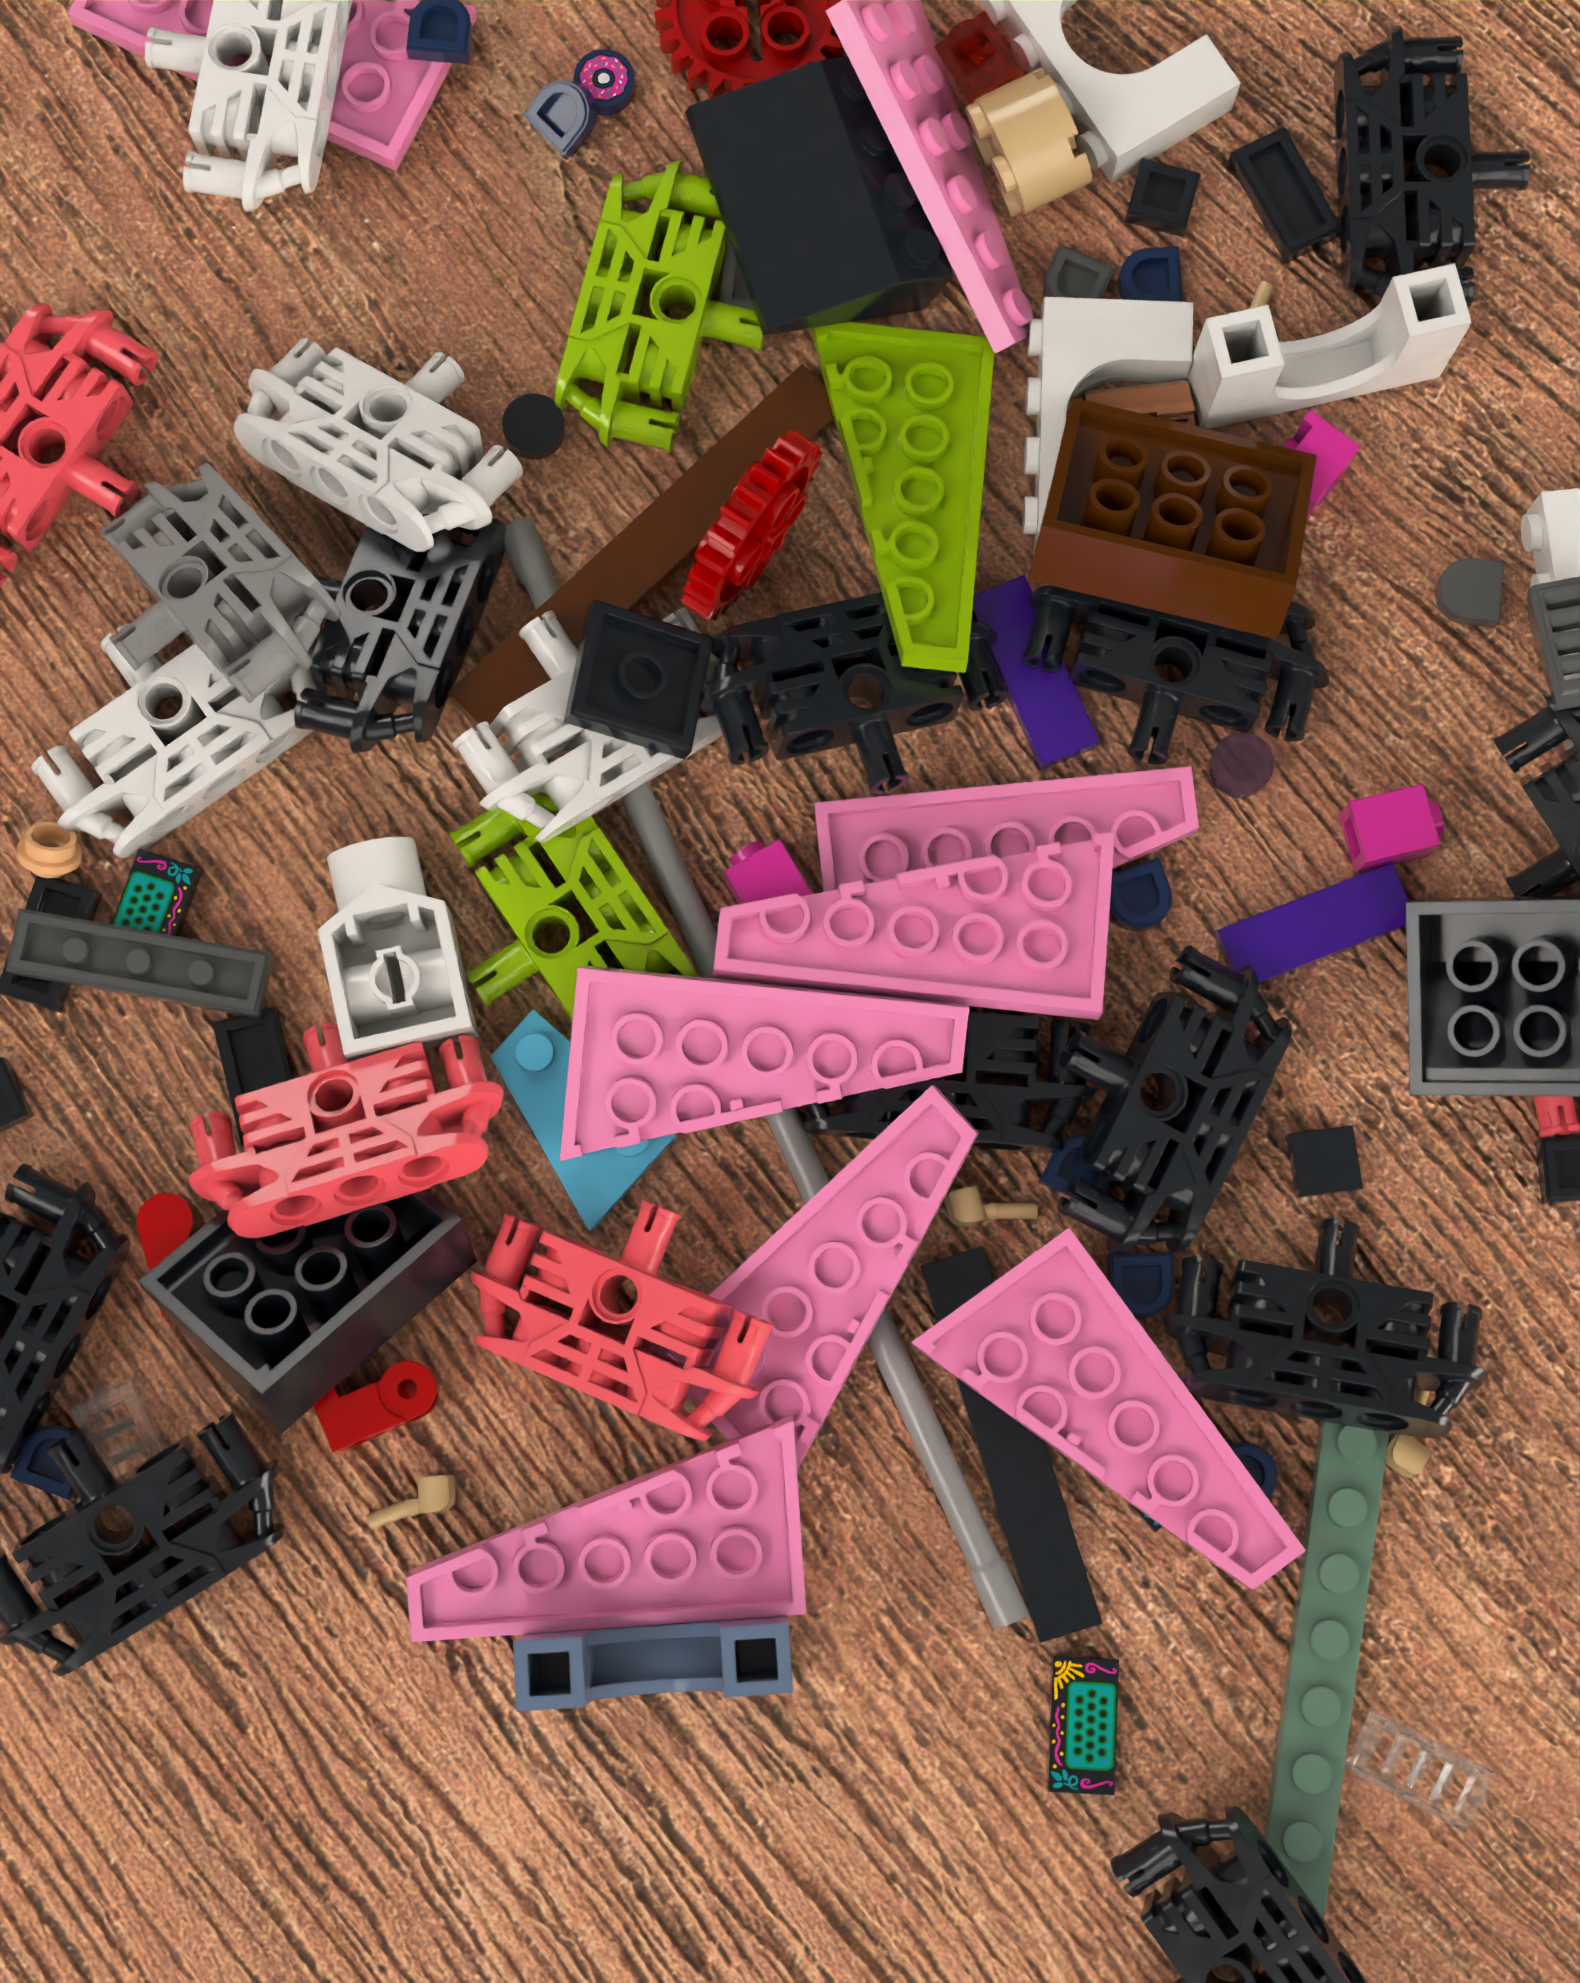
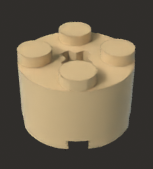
(1029, 142)

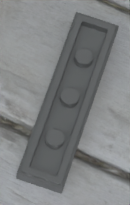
(139, 963)

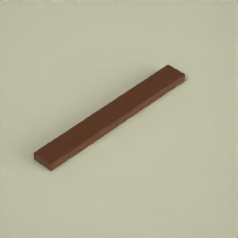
(651, 544)

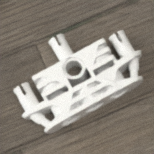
(255, 105)
(375, 443)
(596, 765)
(174, 781)

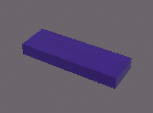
(1042, 701)
(1316, 925)

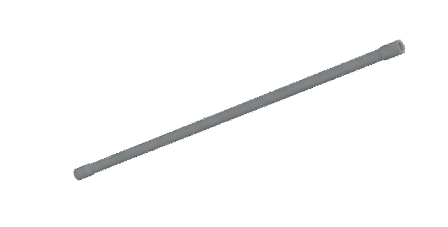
(987, 1568)

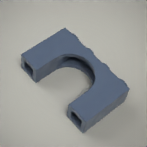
(598, 1664)

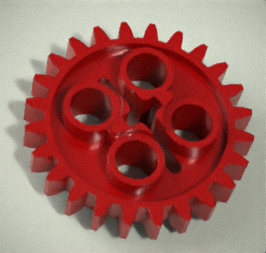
(694, 25)
(751, 525)

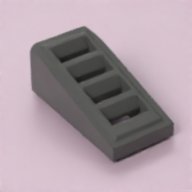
(1554, 609)

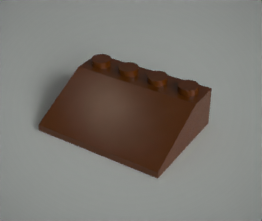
(1175, 518)

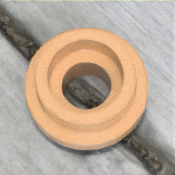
(49, 850)

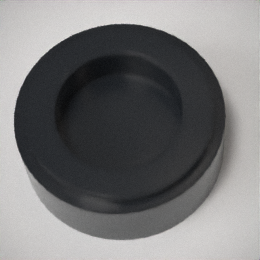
(533, 426)

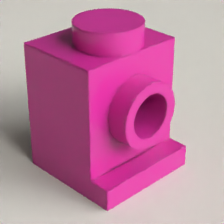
(1333, 454)

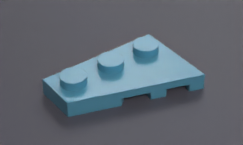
(536, 1072)

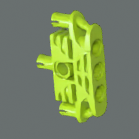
(612, 302)
(529, 903)

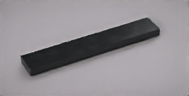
(1019, 1479)

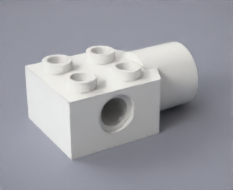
(392, 953)

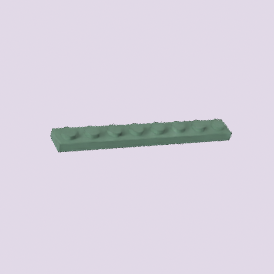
(1325, 1653)

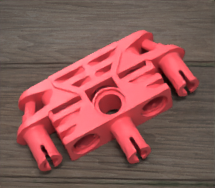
(58, 400)
(324, 1163)
(600, 1361)

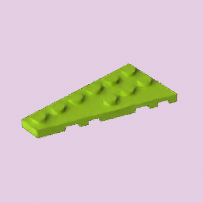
(915, 450)

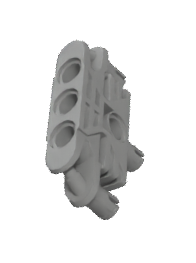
(219, 582)

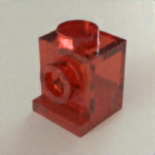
(978, 57)

